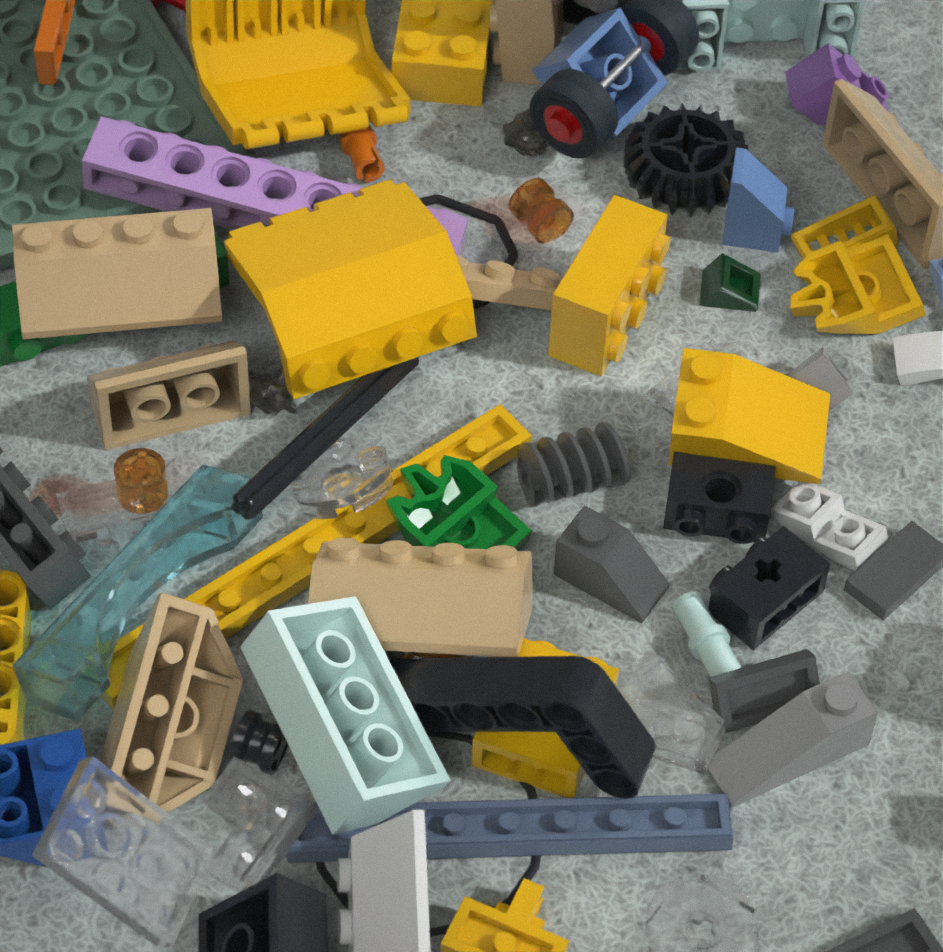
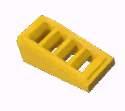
(860, 215)

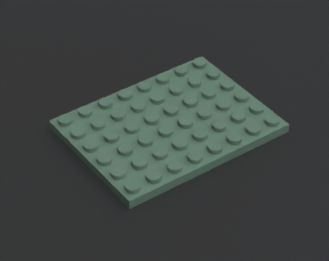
(113, 66)

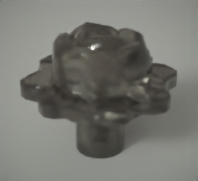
(523, 136)
(270, 392)

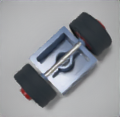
(609, 72)

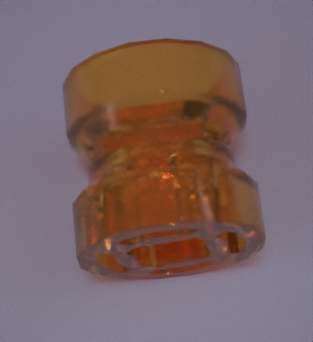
(545, 215)

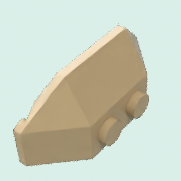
(174, 704)

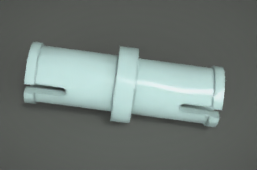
(706, 638)

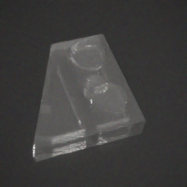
(674, 715)

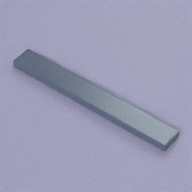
(548, 827)

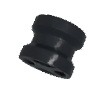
(259, 742)

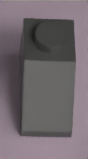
(609, 564)

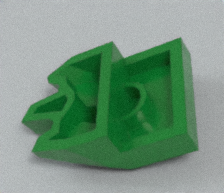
(455, 508)

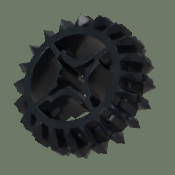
(682, 158)

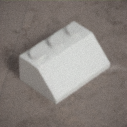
(386, 888)

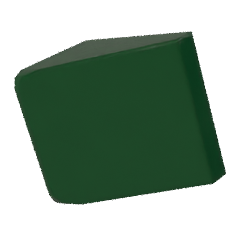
(730, 285)

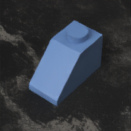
(756, 206)

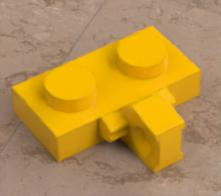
(503, 928)

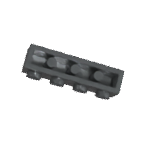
(32, 546)

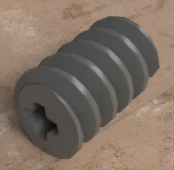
(570, 461)

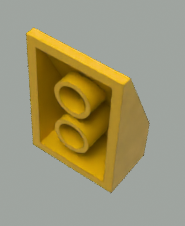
(749, 415)

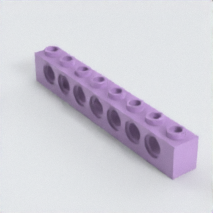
(159, 180)

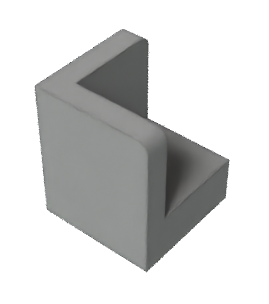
(825, 375)

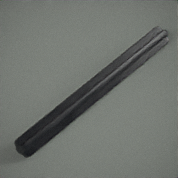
(316, 439)

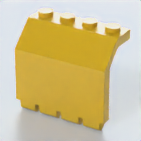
(290, 69)
(354, 285)

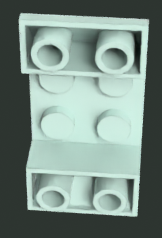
(780, 20)

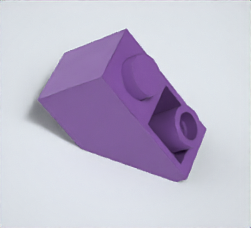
(813, 79)

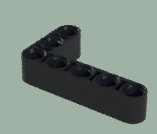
(536, 696)

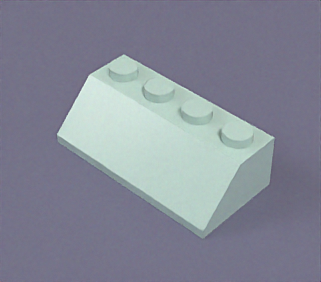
(343, 712)

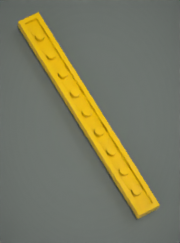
(287, 564)

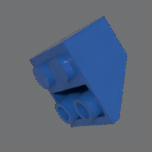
(31, 786)

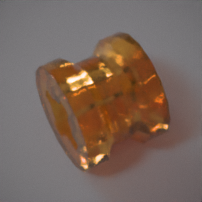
(137, 467)

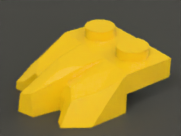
(856, 289)

